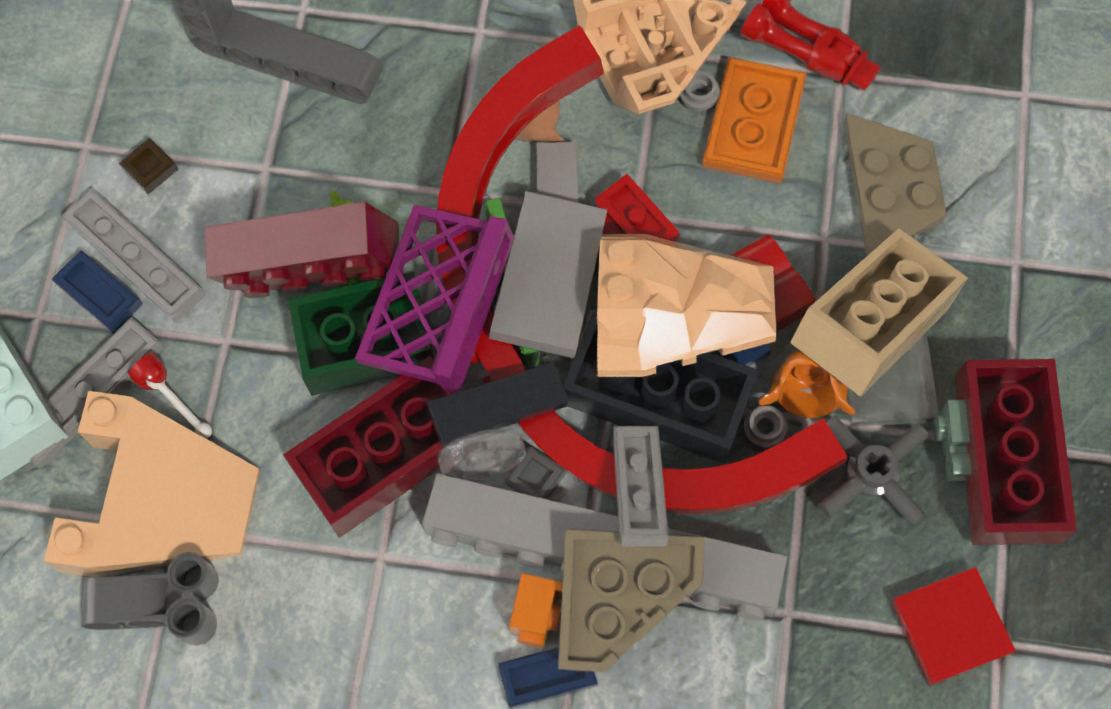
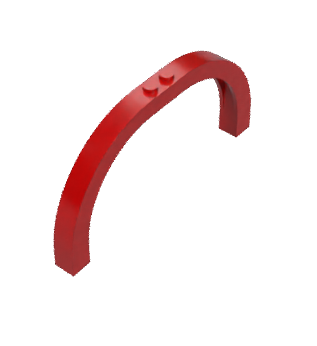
(487, 134)

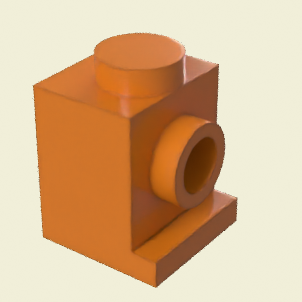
(536, 610)

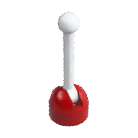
(151, 374)

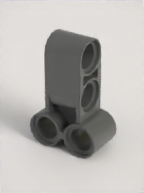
(153, 600)

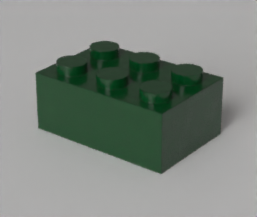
(332, 326)

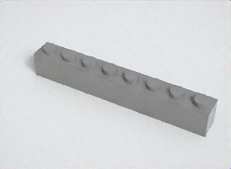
(536, 531)

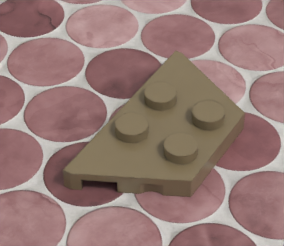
(893, 180)

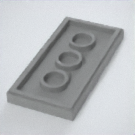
(548, 275)

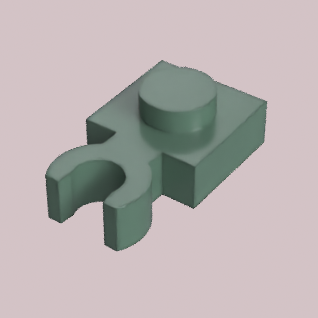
(953, 431)

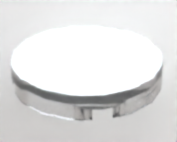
(477, 453)

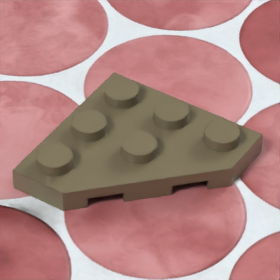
(620, 593)

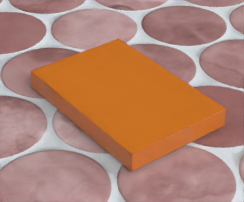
(754, 120)

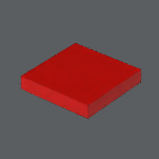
(953, 626)

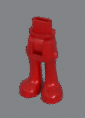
(832, 53)

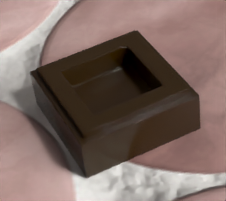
(148, 166)

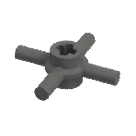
(878, 483)

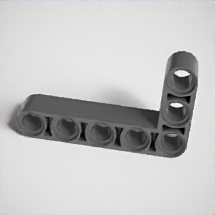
(279, 50)

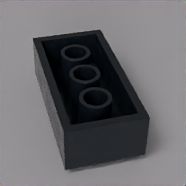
(690, 404)

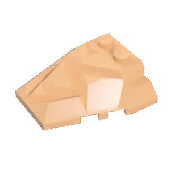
(676, 302)

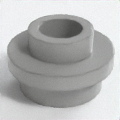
(706, 83)
(771, 416)

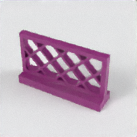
(472, 296)

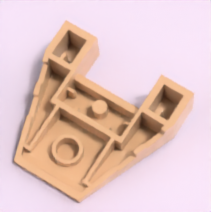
(163, 496)

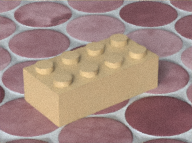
(878, 311)

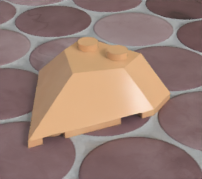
(653, 45)

